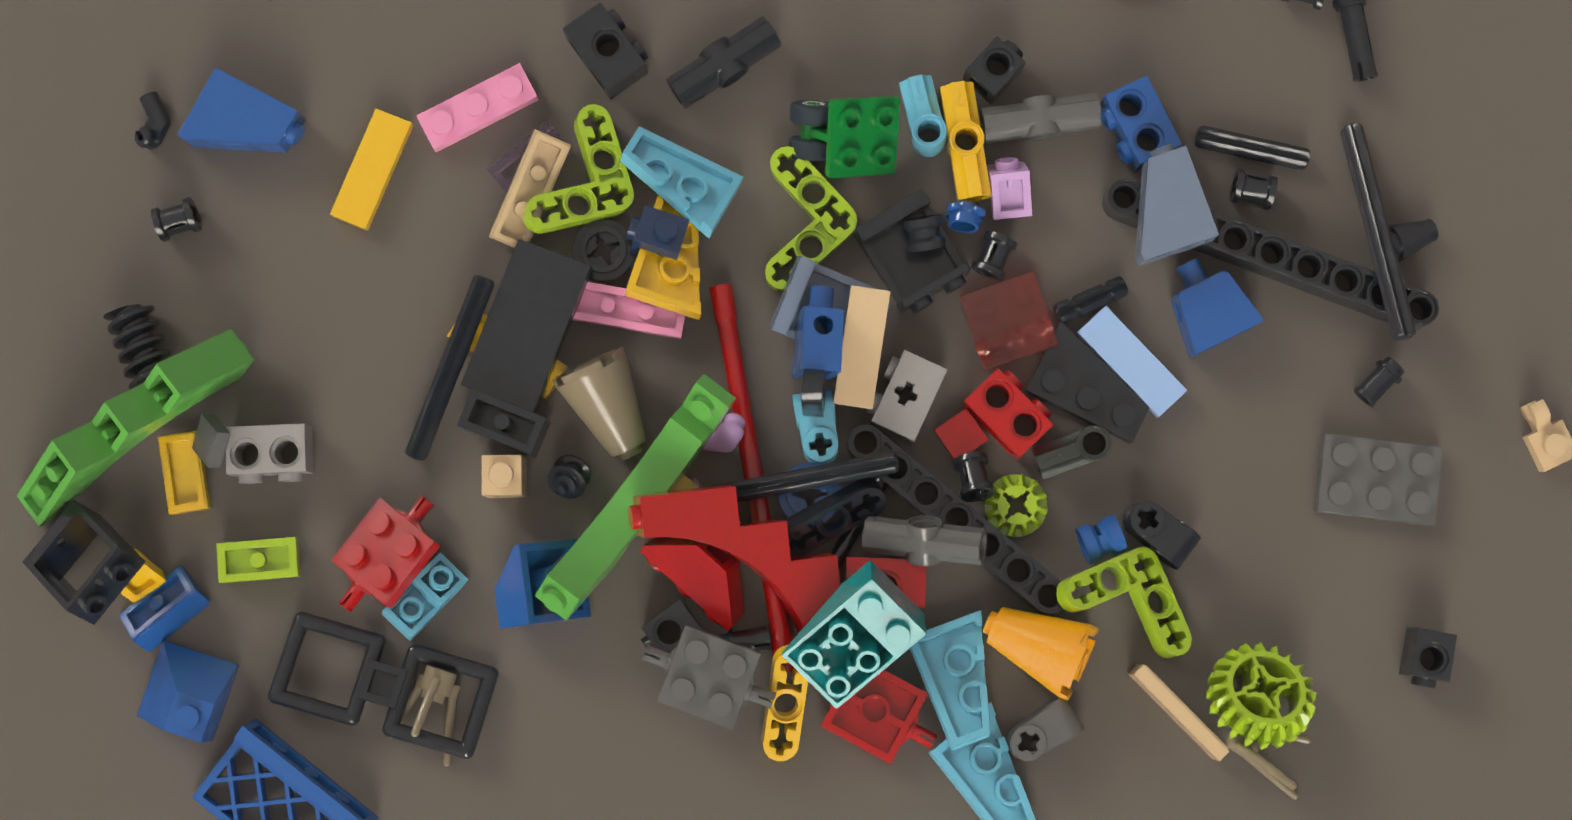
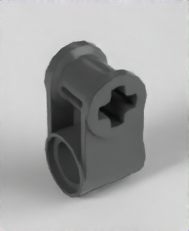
(1050, 726)

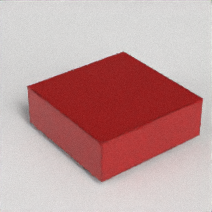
(961, 434)

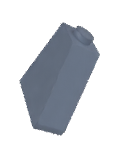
(1171, 207)

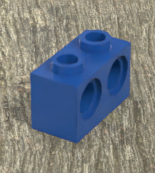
(1149, 121)

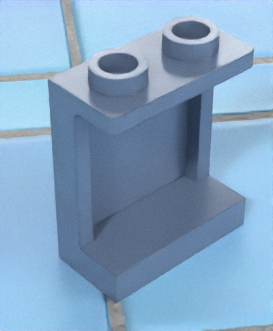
(797, 294)

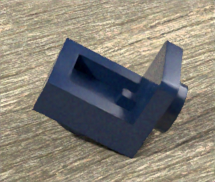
(657, 232)

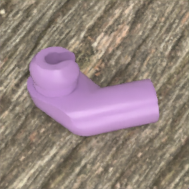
(727, 434)

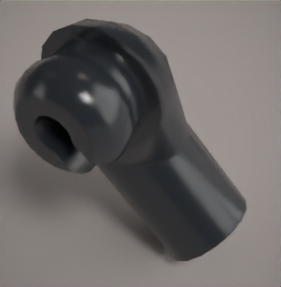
(158, 122)

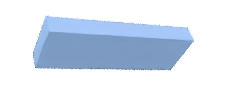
(1131, 361)

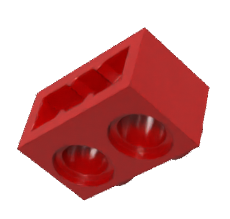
(1000, 421)

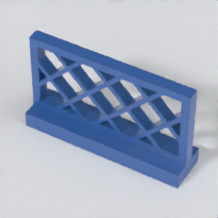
(289, 767)

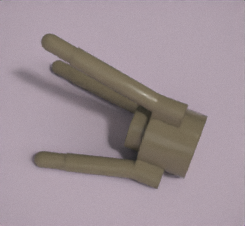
(435, 686)
(1271, 772)

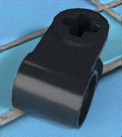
(1165, 536)

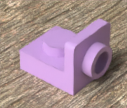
(1009, 189)

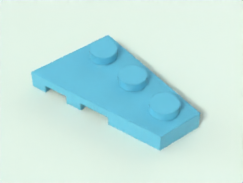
(682, 178)
(954, 676)
(985, 776)

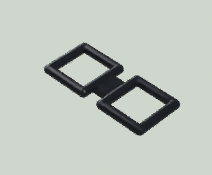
(383, 685)

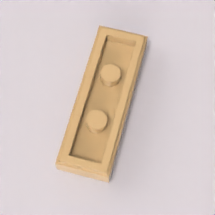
(533, 177)
(862, 347)
(1178, 711)

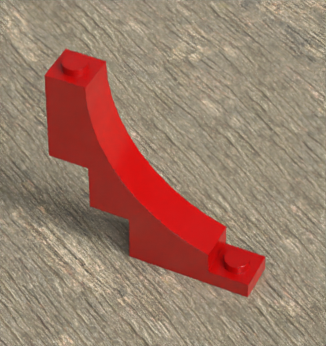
(713, 518)

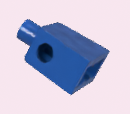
(1210, 308)
(814, 349)

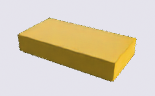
(183, 474)

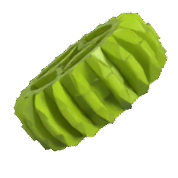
(1256, 707)

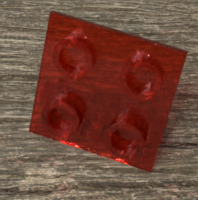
(1008, 320)

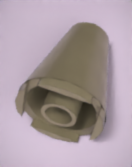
(606, 402)

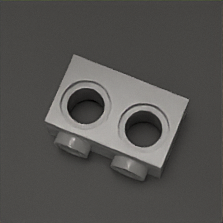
(270, 443)

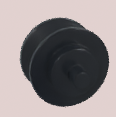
(569, 476)

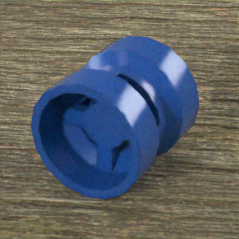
(1101, 539)

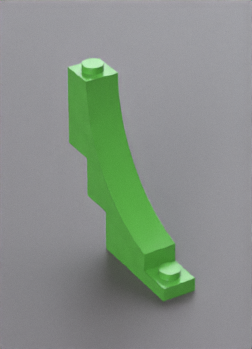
(124, 421)
(657, 472)

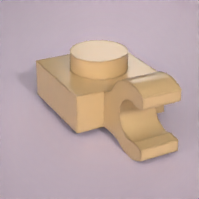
(1548, 442)

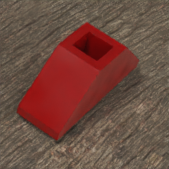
(700, 574)

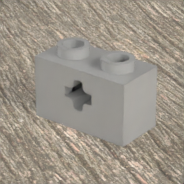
(924, 380)

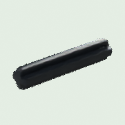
(1252, 147)

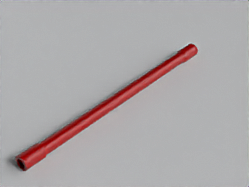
(726, 320)

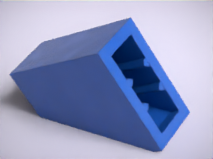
(240, 118)

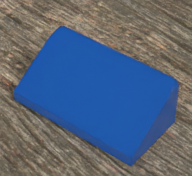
(164, 610)

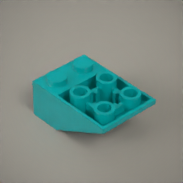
(856, 635)

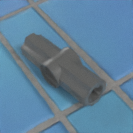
(1040, 118)
(924, 540)

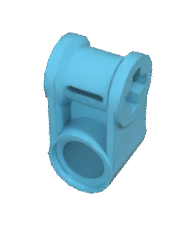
(817, 427)

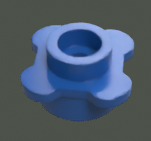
(964, 216)

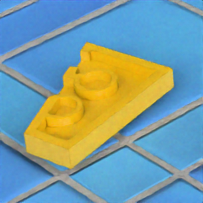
(669, 281)

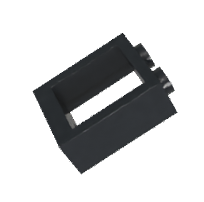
(52, 561)

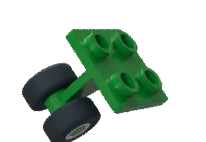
(857, 138)

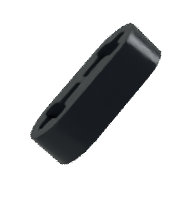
(813, 393)

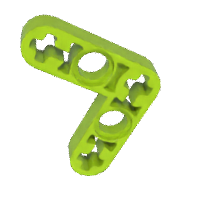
(600, 180)
(820, 226)
(1131, 581)

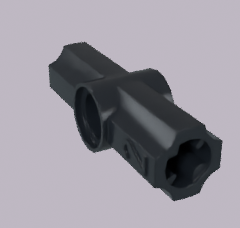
(724, 62)

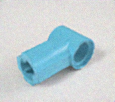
(923, 113)

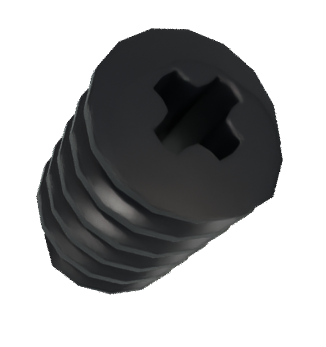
(136, 341)

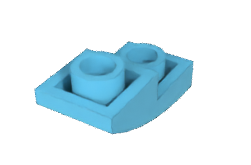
(425, 596)

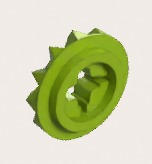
(1035, 503)

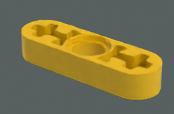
(792, 731)

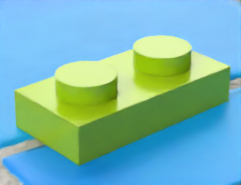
(258, 560)

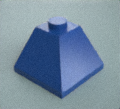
(521, 580)
(187, 692)

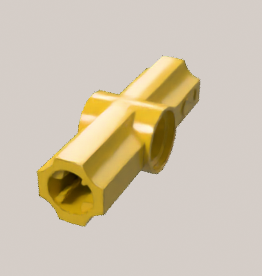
(961, 118)

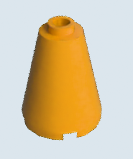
(1042, 646)

